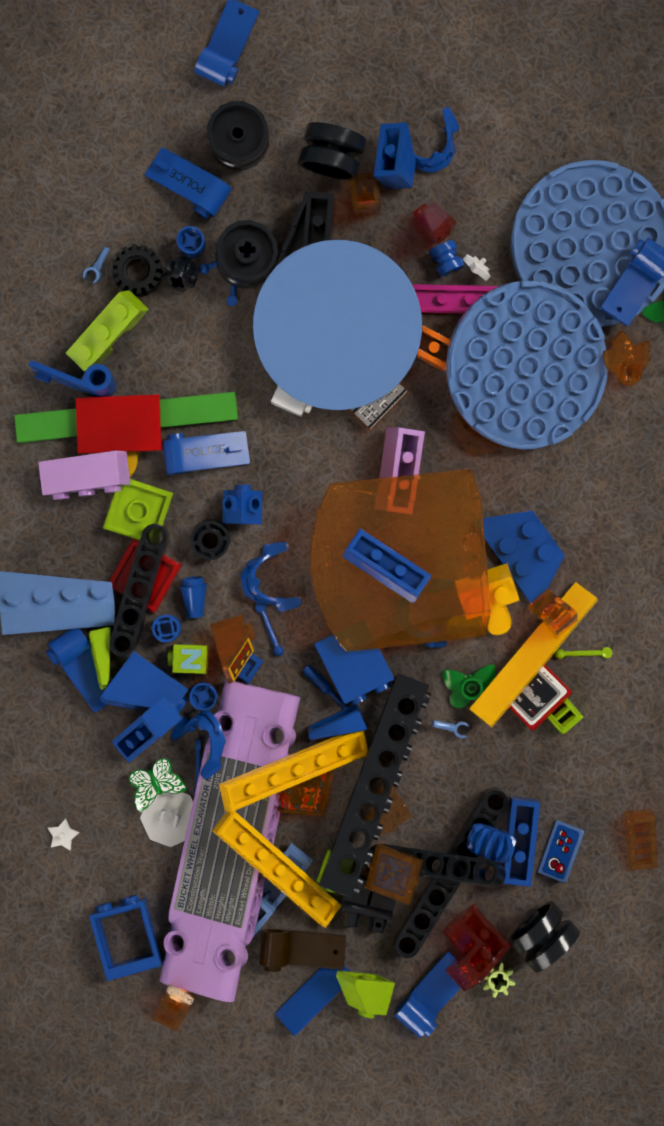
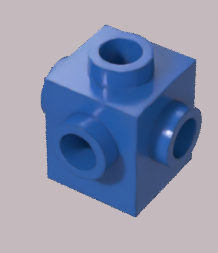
(242, 506)

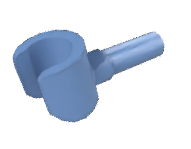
(97, 265)
(449, 726)

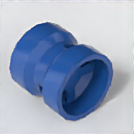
(187, 238)
(445, 256)
(166, 628)
(202, 696)

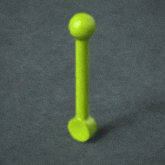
(605, 652)

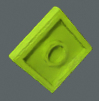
(136, 508)

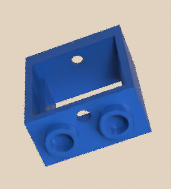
(133, 965)

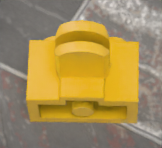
(501, 592)

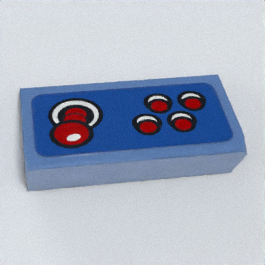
(561, 851)

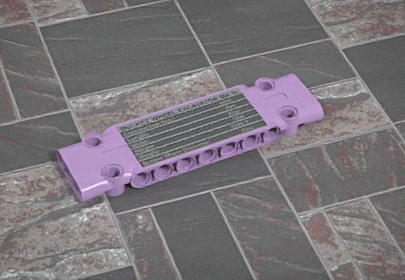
(215, 888)

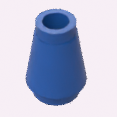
(193, 594)

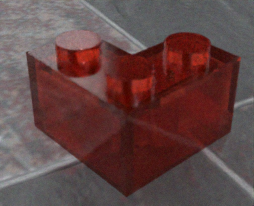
(478, 946)

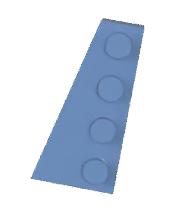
(53, 603)

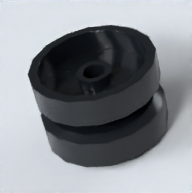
(242, 119)
(331, 151)
(249, 238)
(544, 936)

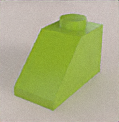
(366, 992)

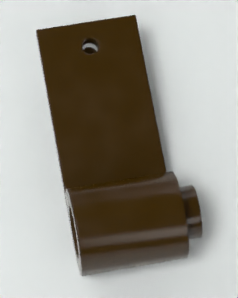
(301, 948)

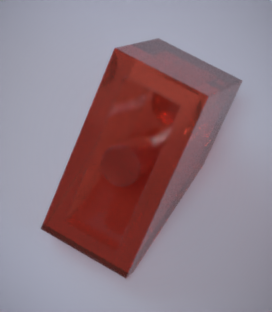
(433, 224)

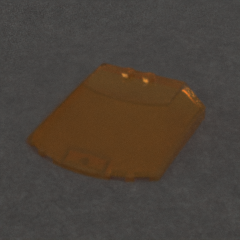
(429, 521)

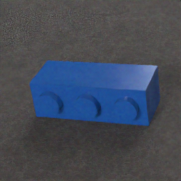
(147, 729)
(523, 826)

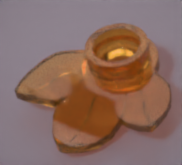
(627, 356)

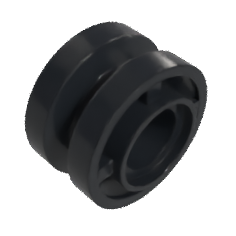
(210, 552)

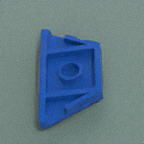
(527, 549)

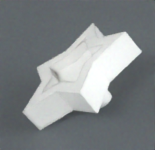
(477, 266)
(62, 835)

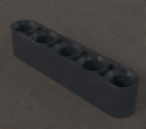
(129, 600)
(450, 864)

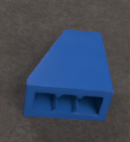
(142, 685)

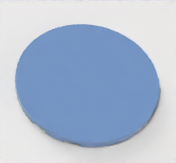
(595, 218)
(337, 324)
(526, 364)

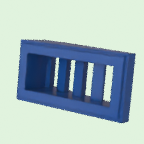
(342, 722)

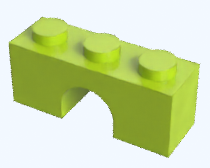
(116, 319)

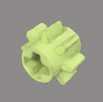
(502, 985)

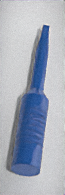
(322, 685)

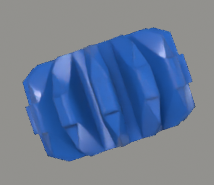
(491, 843)

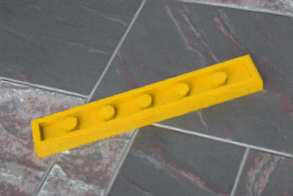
(528, 661)
(292, 770)
(276, 867)

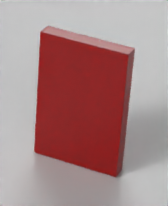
(118, 424)

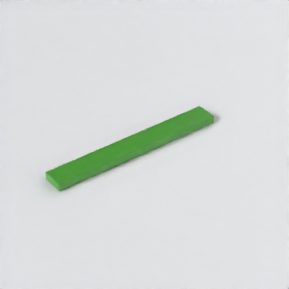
(174, 413)

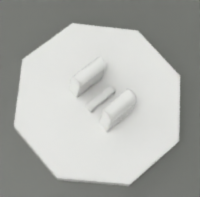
(168, 818)

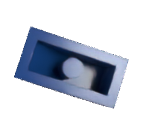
(395, 157)

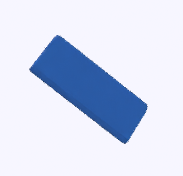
(386, 565)
(310, 999)

